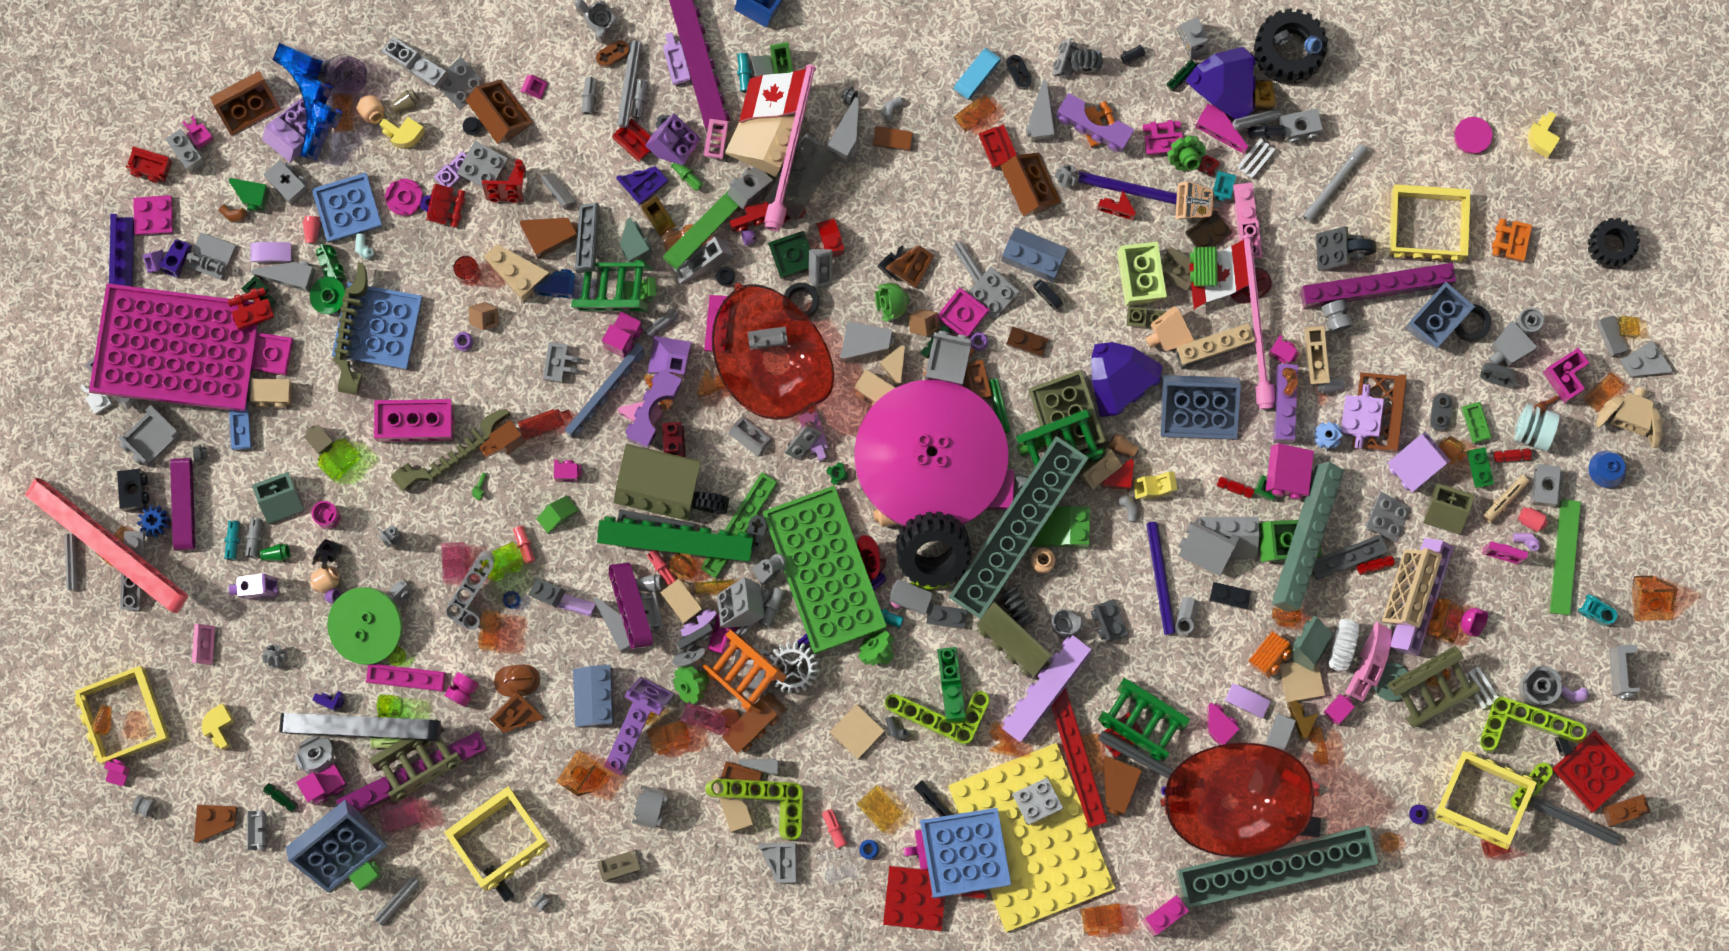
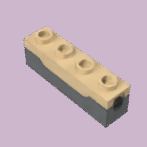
(1214, 345)

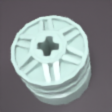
(1539, 428)

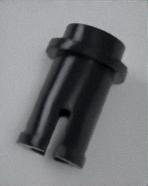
(1133, 54)

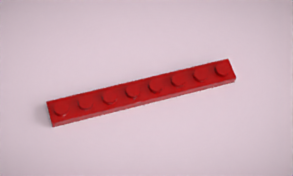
(1078, 760)

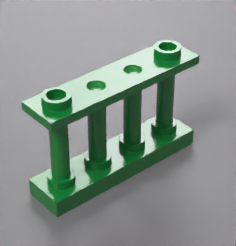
(618, 303)
(1063, 425)
(1144, 701)

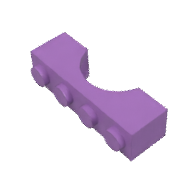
(1114, 135)
(664, 387)
(1285, 409)

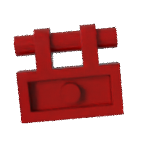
(439, 205)
(251, 314)

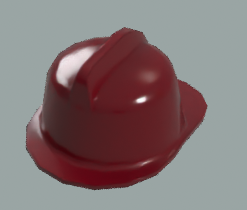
(1263, 286)
(871, 555)

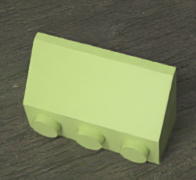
(1141, 273)

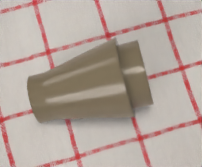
(405, 100)

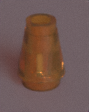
(102, 722)

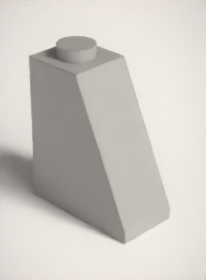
(865, 341)

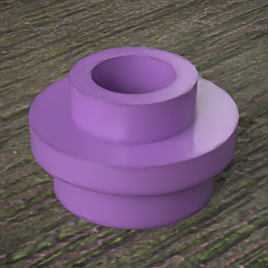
(463, 335)
(981, 336)

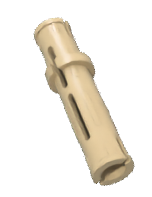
(1491, 515)

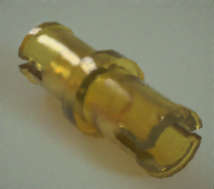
(712, 586)

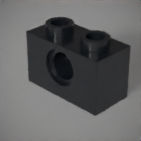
(128, 479)

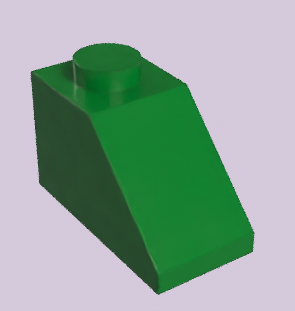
(250, 193)

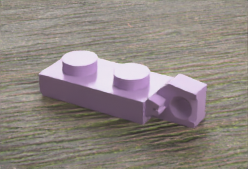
(676, 60)
(820, 443)

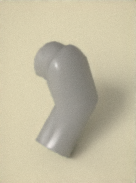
(889, 106)
(1131, 506)

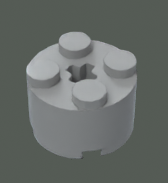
(1550, 690)
(649, 806)

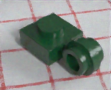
(256, 283)

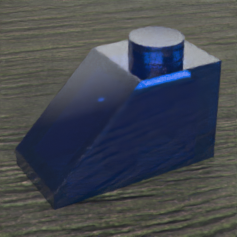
(558, 284)

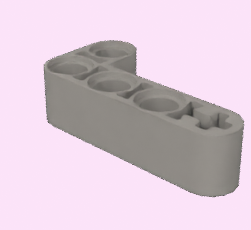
(473, 587)

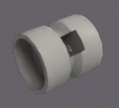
(1337, 316)
(1530, 321)

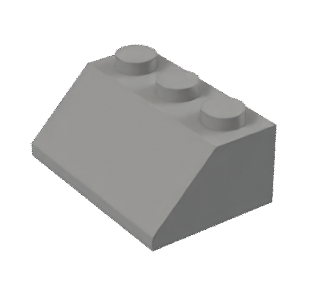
(1243, 527)

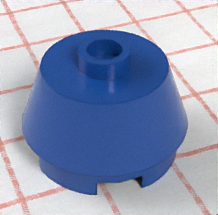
(1607, 469)

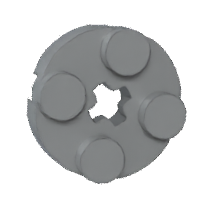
(317, 764)

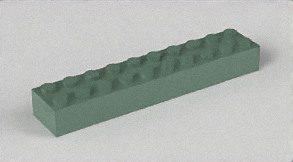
(1018, 527)
(1279, 868)

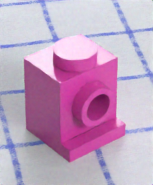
(1284, 351)
(567, 471)

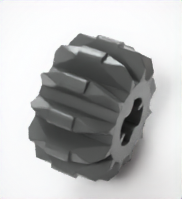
(1087, 60)

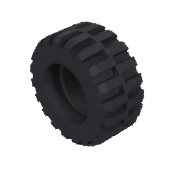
(1282, 68)
(937, 569)

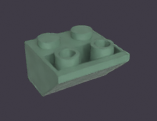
(632, 243)
(278, 497)
(1311, 644)

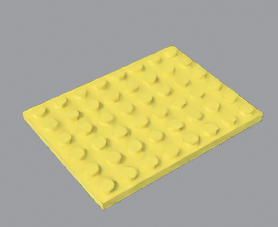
(1048, 862)

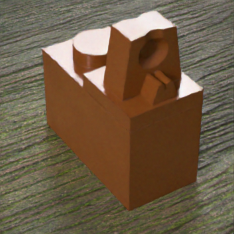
(502, 440)
(1626, 810)

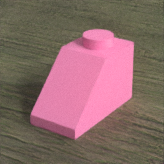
(629, 410)

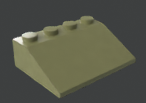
(1066, 397)
(657, 482)
(1013, 641)

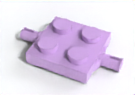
(1362, 416)

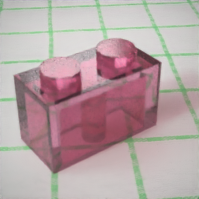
(455, 561)
(400, 815)

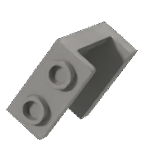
(948, 358)
(149, 437)
(1206, 547)
(1619, 672)

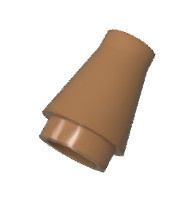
(1122, 445)

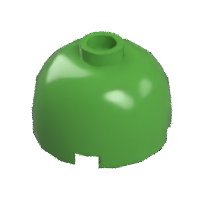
(891, 300)

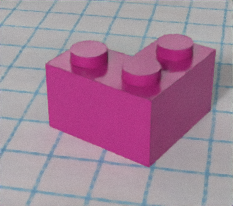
(622, 334)
(1562, 375)
(322, 785)

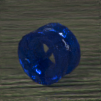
(517, 597)

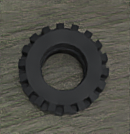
(1605, 255)

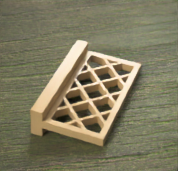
(1420, 583)

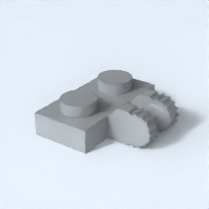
(555, 362)

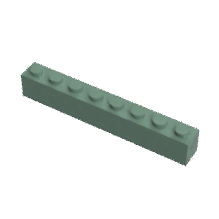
(1308, 537)

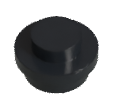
(471, 126)
(725, 276)

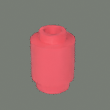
(1532, 519)

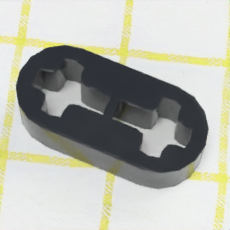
(1015, 73)
(1048, 295)

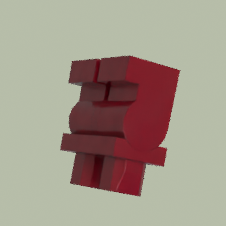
(673, 438)

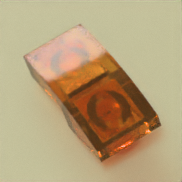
(974, 113)

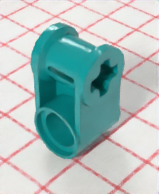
(1596, 611)

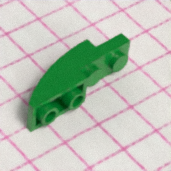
(951, 685)

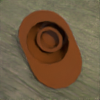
(517, 678)

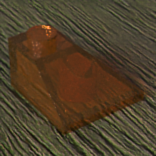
(1653, 598)
(583, 775)

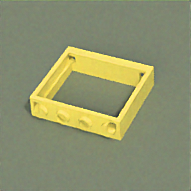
(1431, 193)
(151, 703)
(481, 814)
(1472, 826)

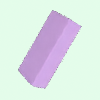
(577, 605)

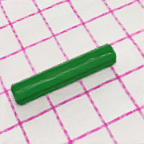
(998, 404)

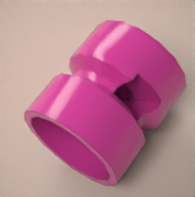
(326, 515)
(461, 689)

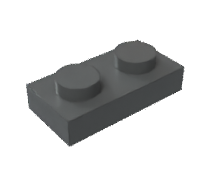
(546, 592)
(946, 616)
(703, 633)

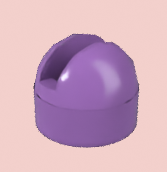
(747, 237)
(332, 595)

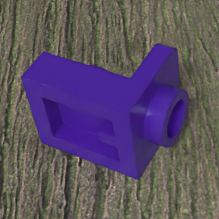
(326, 700)

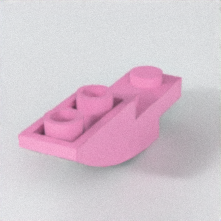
(1246, 215)
(1374, 656)

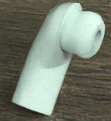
(360, 247)

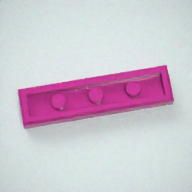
(405, 677)

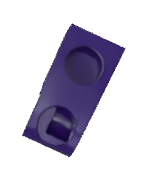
(175, 258)

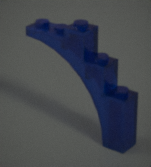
(315, 94)

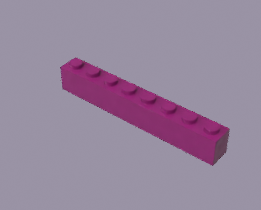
(698, 62)
(1378, 285)
(378, 790)

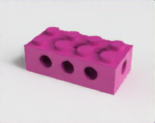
(422, 430)

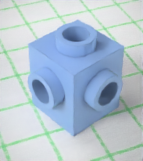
(1323, 441)

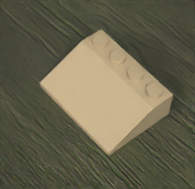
(762, 142)

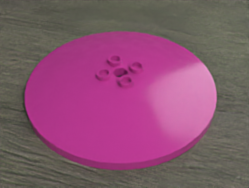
(895, 461)

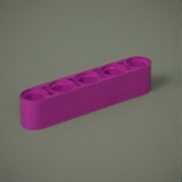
(182, 504)
(630, 605)

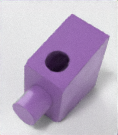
(255, 586)

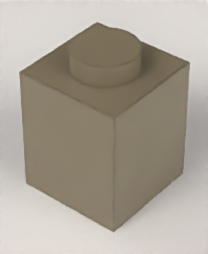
(318, 439)

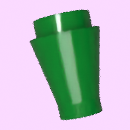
(276, 553)

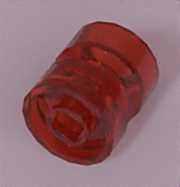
(467, 270)

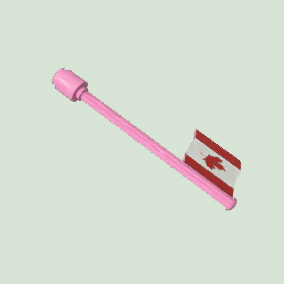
(773, 97)
(1235, 272)

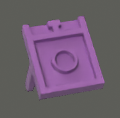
(645, 698)

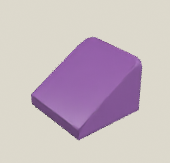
(153, 260)

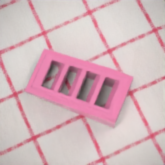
(709, 137)

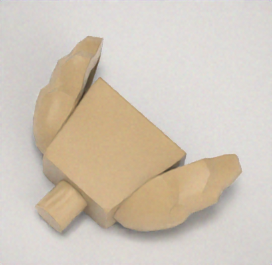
(1633, 414)

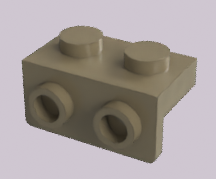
(1176, 268)

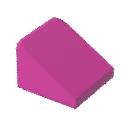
(534, 86)

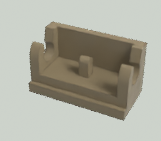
(619, 866)

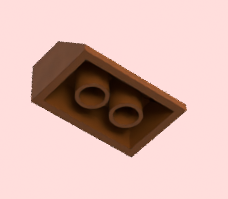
(245, 103)
(498, 110)
(1030, 183)

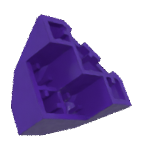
(1227, 81)
(1121, 376)

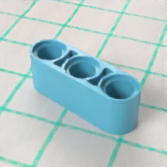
(977, 73)

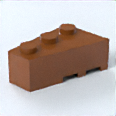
(754, 725)

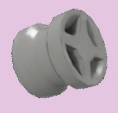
(143, 806)

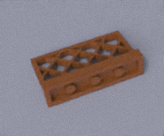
(1396, 410)

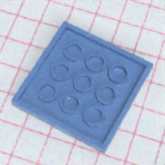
(383, 328)
(965, 853)

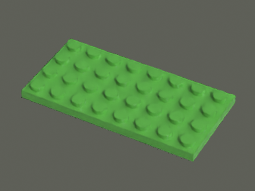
(824, 570)

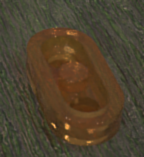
(1317, 738)

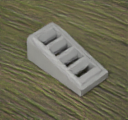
(767, 766)

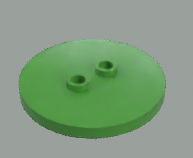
(365, 625)

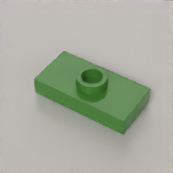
(1476, 422)

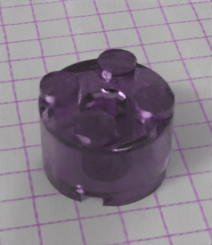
(356, 70)

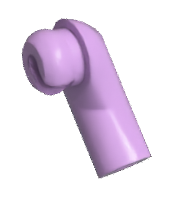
(1528, 539)
(1575, 696)

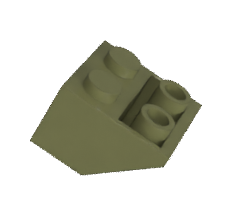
(1448, 508)

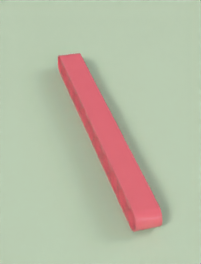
(107, 545)

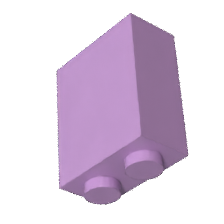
(1418, 462)

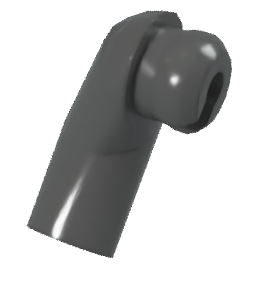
(895, 731)

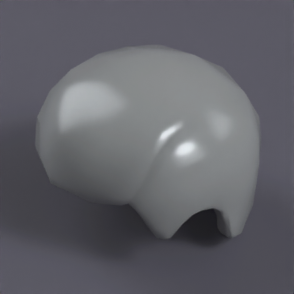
(1065, 623)

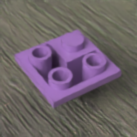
(673, 141)
(670, 356)

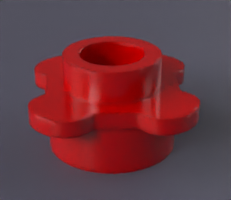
(1212, 162)

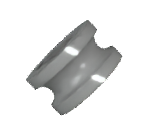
(541, 902)

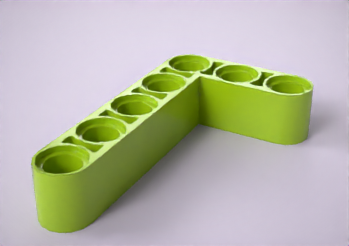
(939, 719)
(1528, 720)
(763, 793)

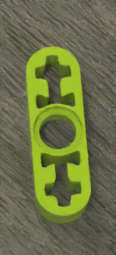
(1535, 772)

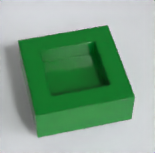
(1260, 489)

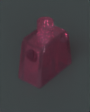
(709, 720)

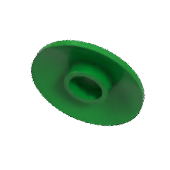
(320, 292)

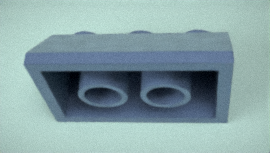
(1034, 254)
(1439, 316)
(593, 696)

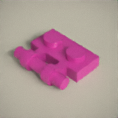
(1160, 143)

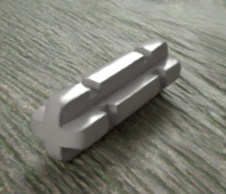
(661, 323)

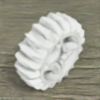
(1343, 645)
(800, 673)

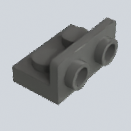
(1109, 620)

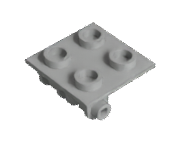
(460, 82)
(482, 164)
(210, 256)
(993, 291)
(1387, 517)
(1037, 801)

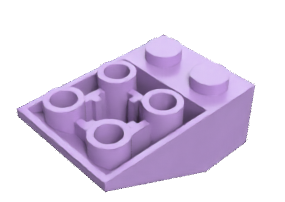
(287, 131)

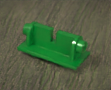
(327, 255)
(1480, 467)

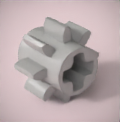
(1067, 176)
(274, 656)

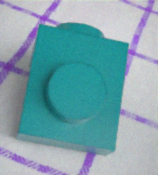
(1223, 185)

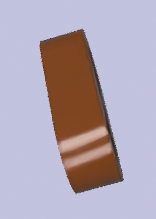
(614, 58)

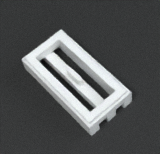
(1246, 170)
(1483, 692)

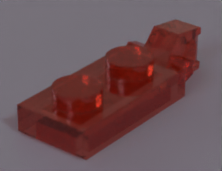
(543, 423)

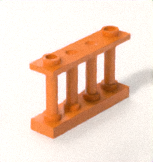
(760, 663)

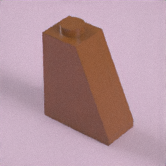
(548, 234)
(1118, 784)

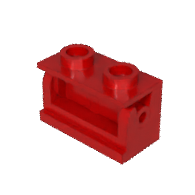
(149, 165)

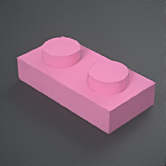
(203, 644)

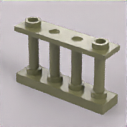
(1420, 674)
(399, 751)

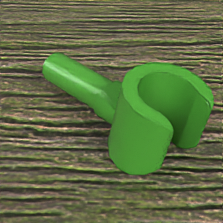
(476, 491)

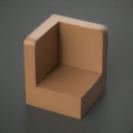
(483, 316)
(923, 322)

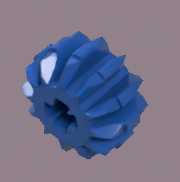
(159, 525)

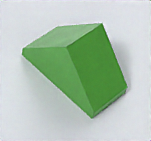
(781, 58)
(556, 513)

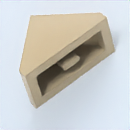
(894, 365)

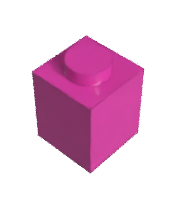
(1339, 709)

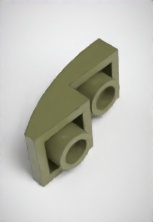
(1142, 317)

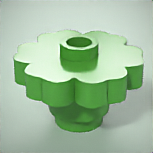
(1186, 153)
(877, 648)
(690, 684)

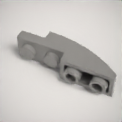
(415, 63)
(130, 592)

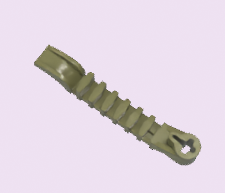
(350, 381)
(407, 477)

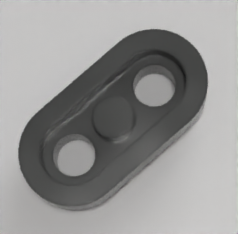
(1440, 411)

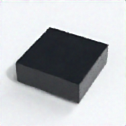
(1563, 746)

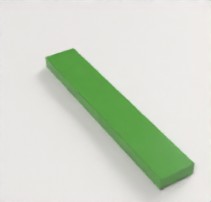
(700, 231)
(739, 523)
(1565, 557)

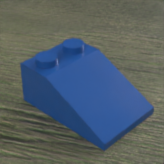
(758, 10)

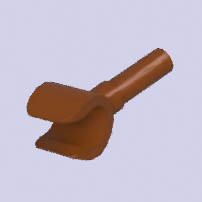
(1543, 404)

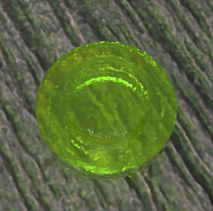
(397, 657)

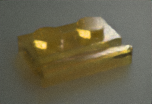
(879, 808)

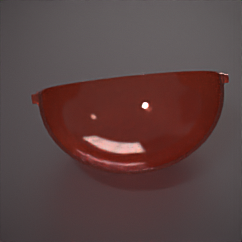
(777, 379)
(1227, 817)

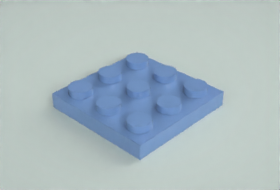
(347, 207)

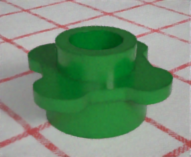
(832, 472)

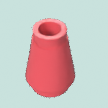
(311, 228)

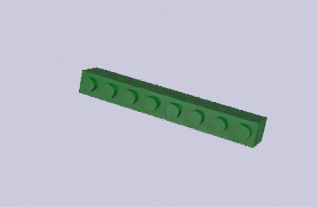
(675, 539)

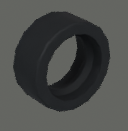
(807, 288)
(1486, 326)

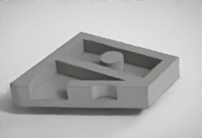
(1646, 362)
(781, 860)

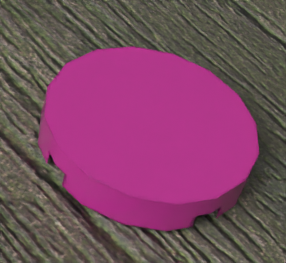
(1473, 135)
(409, 199)

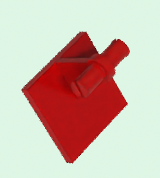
(506, 190)

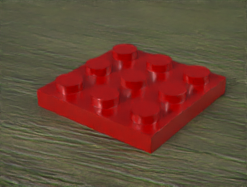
(1593, 771)
(911, 900)

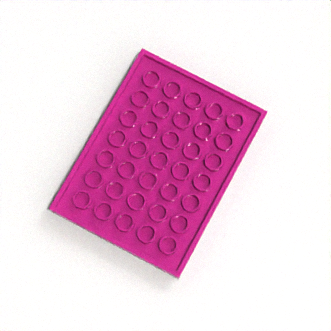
(172, 349)

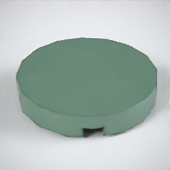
(1390, 673)

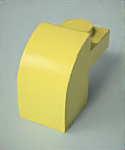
(406, 135)
(1540, 138)
(1155, 486)
(213, 724)

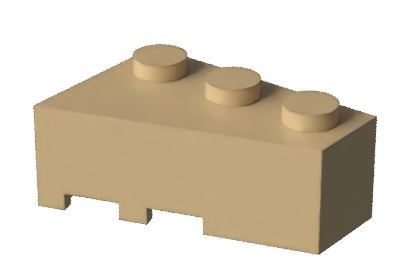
(515, 271)

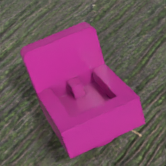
(117, 772)

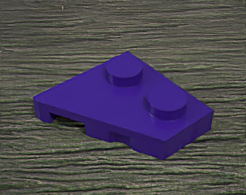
(643, 184)

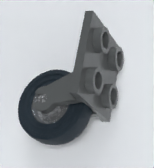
(1338, 248)

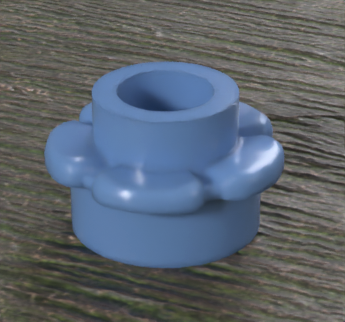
(1313, 45)

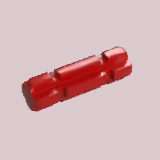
(1512, 455)
(1235, 487)
(1375, 565)

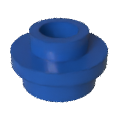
(873, 844)

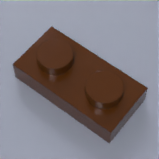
(1027, 341)

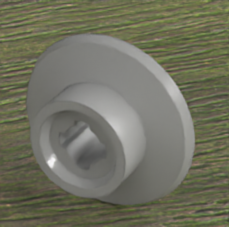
(689, 658)

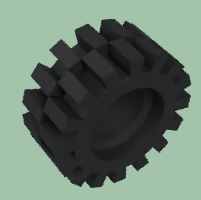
(710, 502)

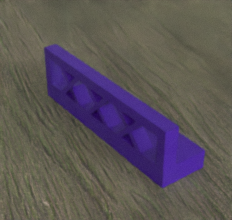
(121, 250)

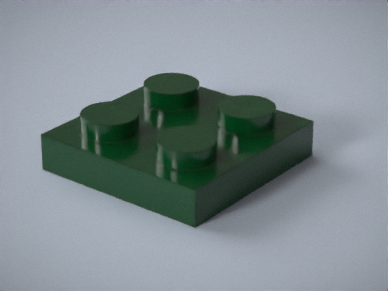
(790, 254)

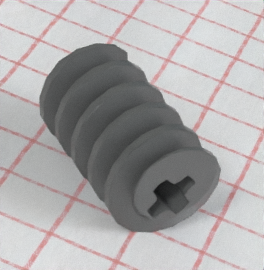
(1017, 606)

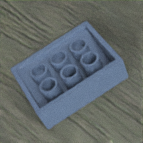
(1200, 406)
(335, 846)

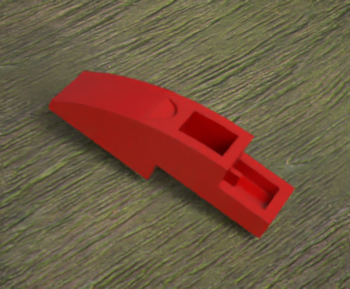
(754, 215)

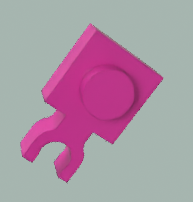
(198, 133)

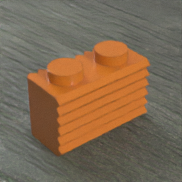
(1271, 655)

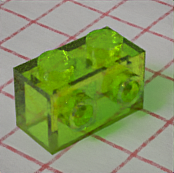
(506, 560)

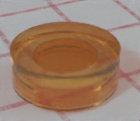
(1388, 842)

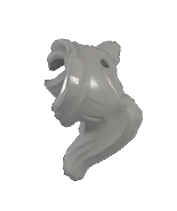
(593, 16)

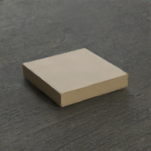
(1300, 682)
(857, 731)

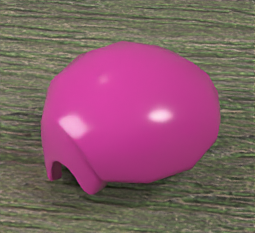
(1474, 621)

